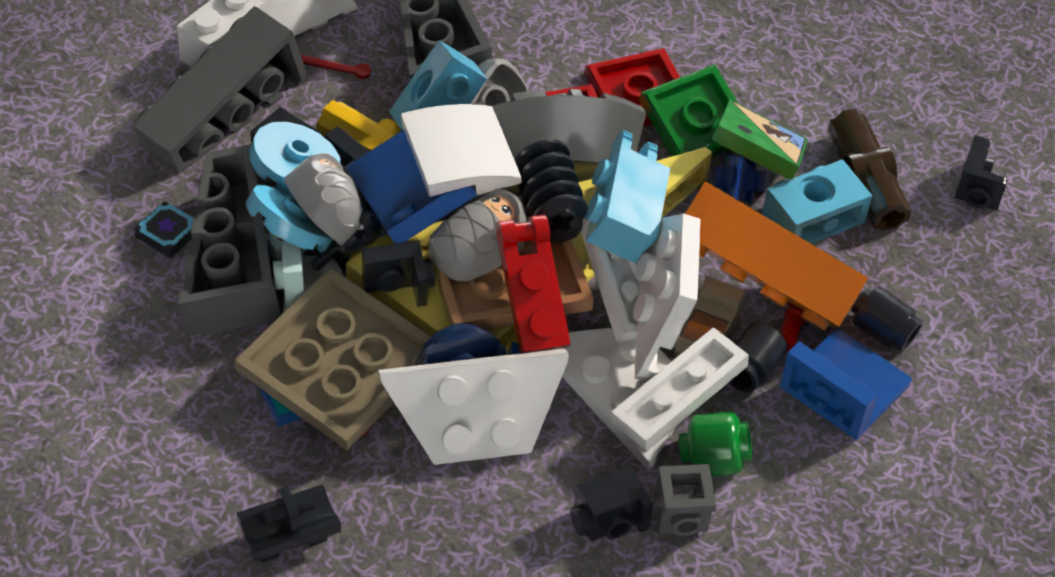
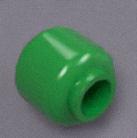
(717, 441)

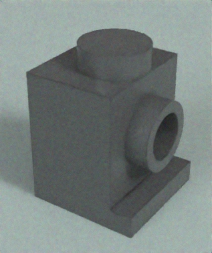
(684, 512)

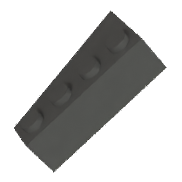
(444, 21)
(221, 90)
(230, 259)

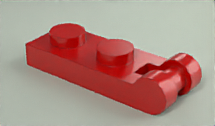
(532, 286)

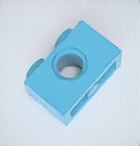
(441, 80)
(819, 202)

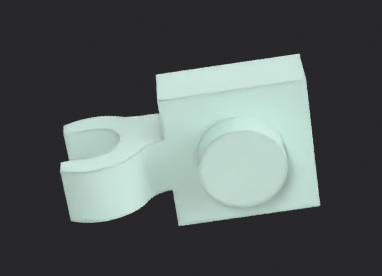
(288, 268)

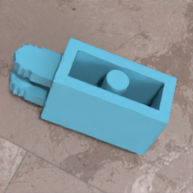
(627, 199)

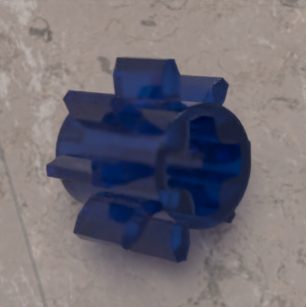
(739, 178)

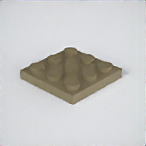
(327, 357)

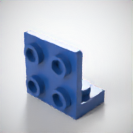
(397, 191)
(843, 382)

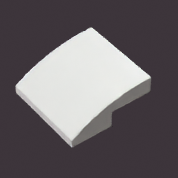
(460, 148)

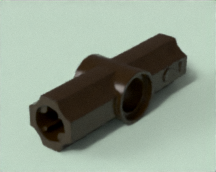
(873, 167)

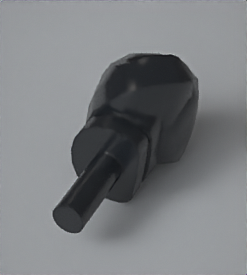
(365, 236)

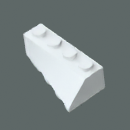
(216, 17)

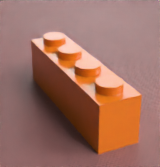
(775, 259)

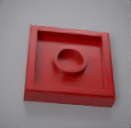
(631, 75)

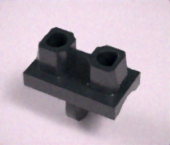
(288, 522)

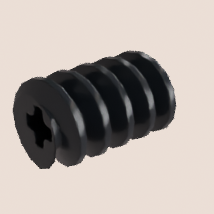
(552, 188)

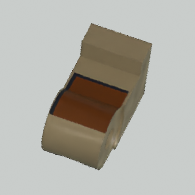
(716, 307)

